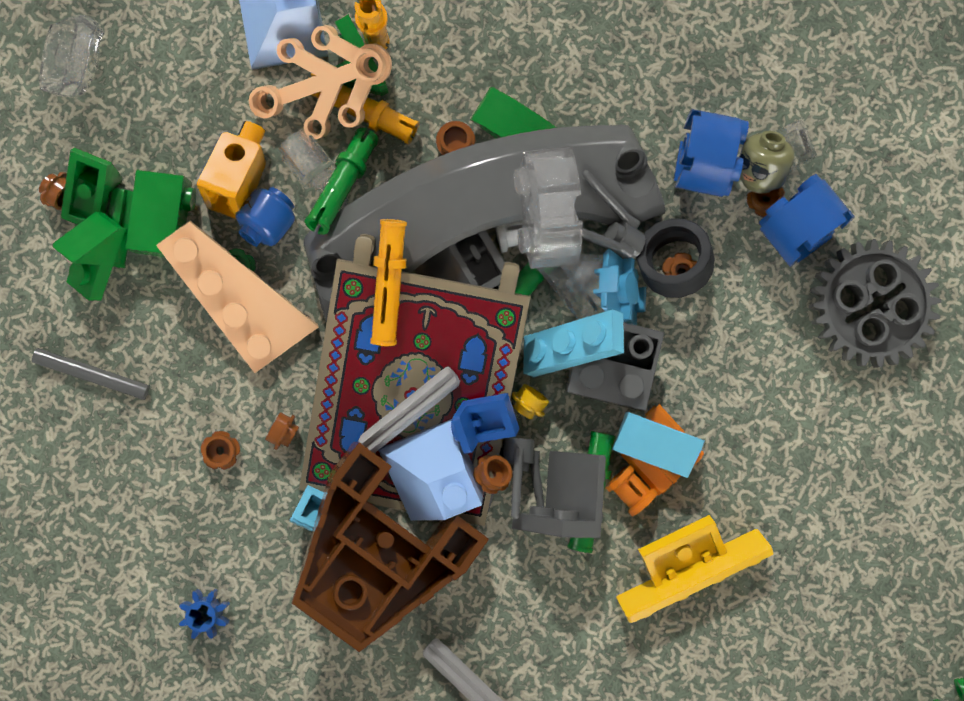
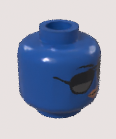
(265, 217)

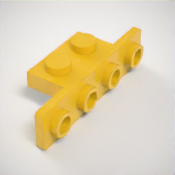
(688, 563)

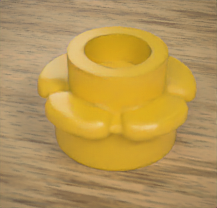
(529, 402)

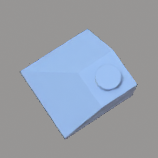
(274, 20)
(432, 474)

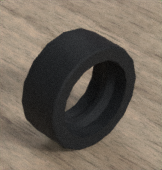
(685, 283)

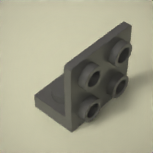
(572, 498)

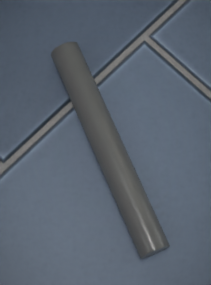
(90, 373)

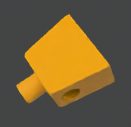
(233, 170)

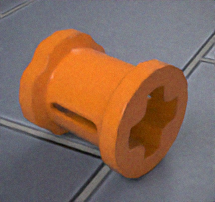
(631, 490)

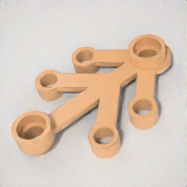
(327, 80)

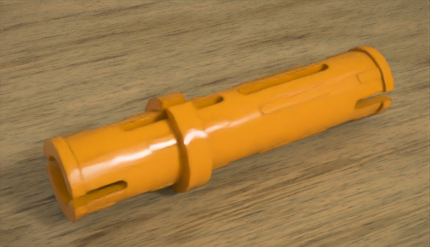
(372, 22)
(380, 116)
(388, 281)

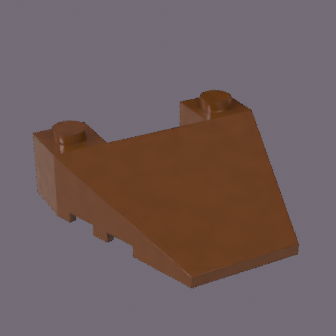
(367, 568)

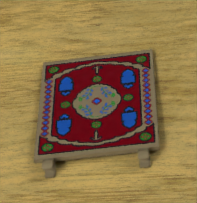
(438, 327)

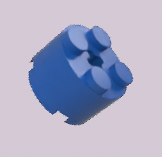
(709, 153)
(805, 220)

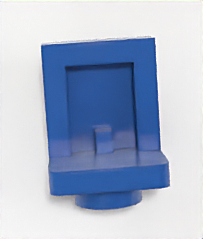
(484, 421)

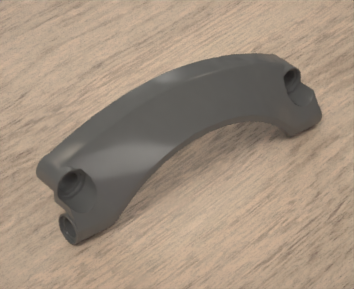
(477, 192)

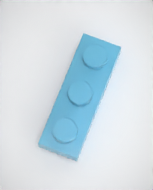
(574, 343)

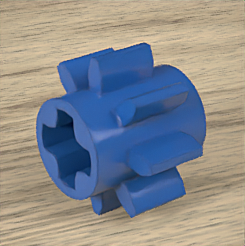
(193, 617)

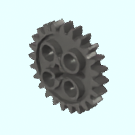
(892, 334)

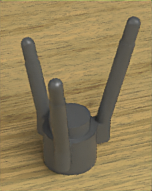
(619, 237)
(520, 454)

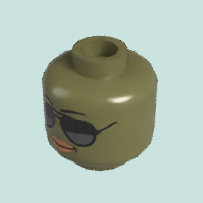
(766, 161)

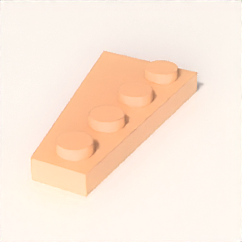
(242, 305)

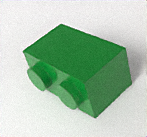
(157, 210)

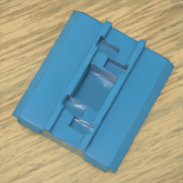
(620, 287)

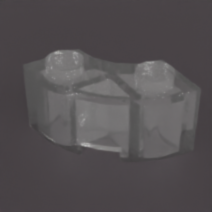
(548, 194)

